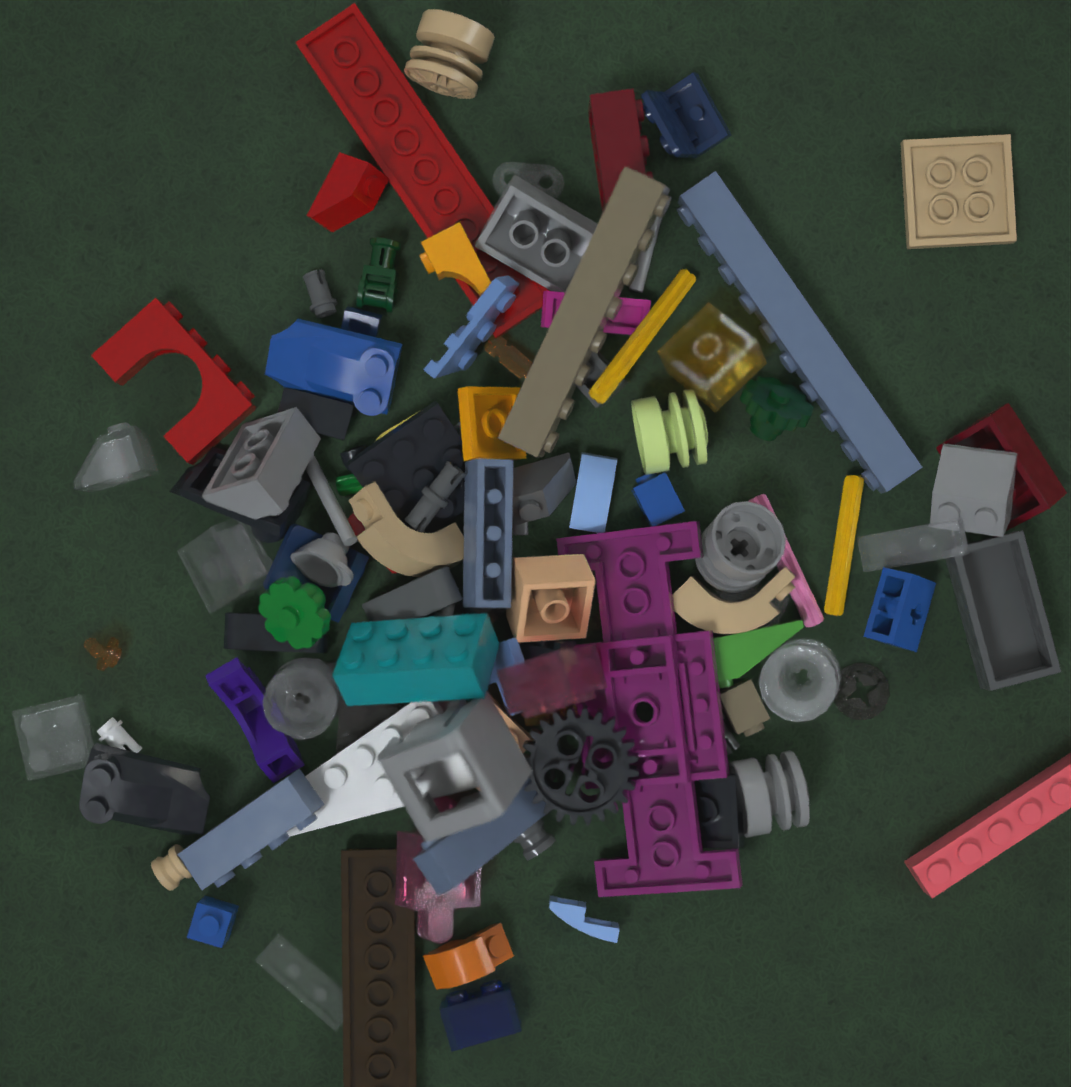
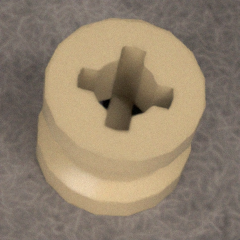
(170, 869)

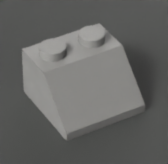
(974, 487)

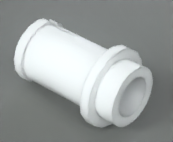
(116, 736)

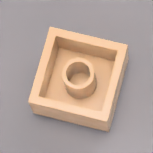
(550, 597)

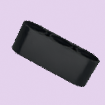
(248, 632)

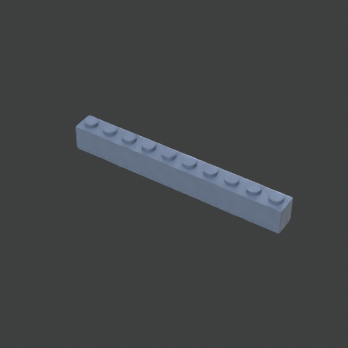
(797, 333)

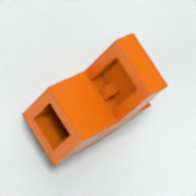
(468, 958)

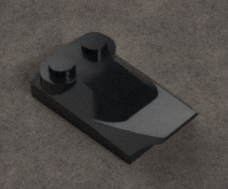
(266, 529)
(143, 791)

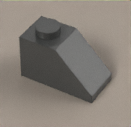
(541, 487)

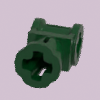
(379, 280)

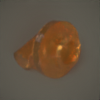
(108, 655)

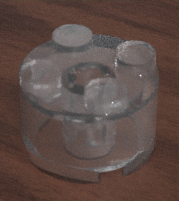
(293, 716)

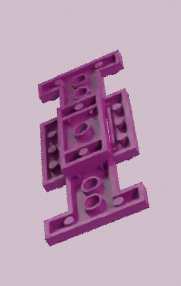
(642, 664)

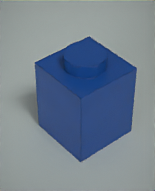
(657, 498)
(212, 921)

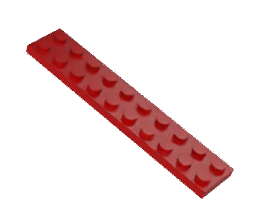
(408, 145)

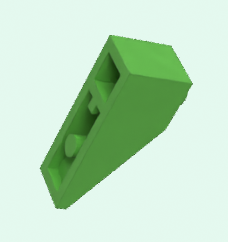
(744, 650)

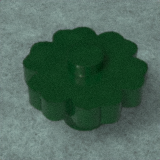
(774, 407)

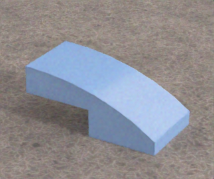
(593, 493)
(574, 914)

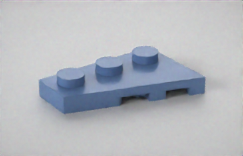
(465, 340)

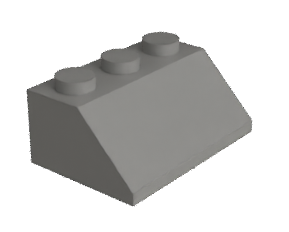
(536, 235)
(263, 465)

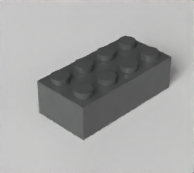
(1003, 612)

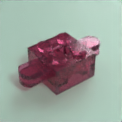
(552, 681)
(416, 893)

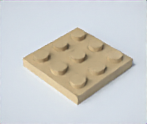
(958, 191)

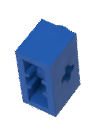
(899, 609)

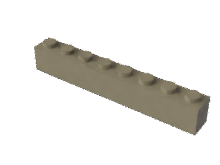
(584, 313)

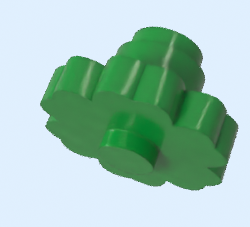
(295, 612)

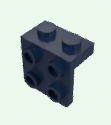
(686, 118)
(337, 597)

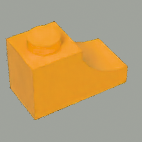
(453, 256)

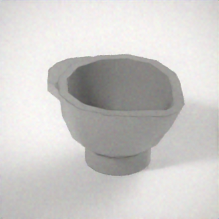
(324, 561)

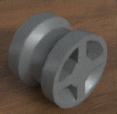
(535, 840)

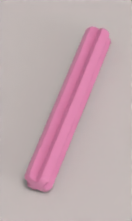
(801, 594)

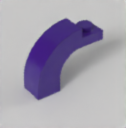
(244, 696)

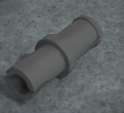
(435, 497)

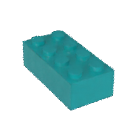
(417, 660)

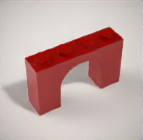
(157, 333)

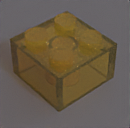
(712, 357)

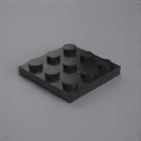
(410, 460)

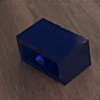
(480, 1015)

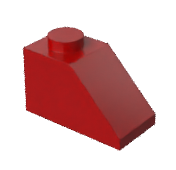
(347, 192)

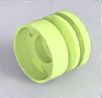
(669, 431)

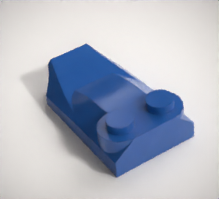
(335, 365)

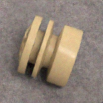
(449, 54)

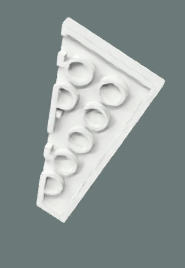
(356, 784)

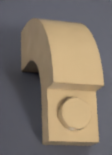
(400, 546)
(722, 616)

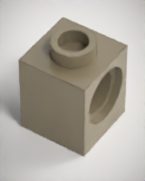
(744, 707)

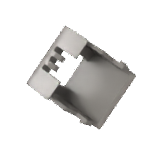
(486, 747)

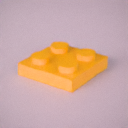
(482, 419)

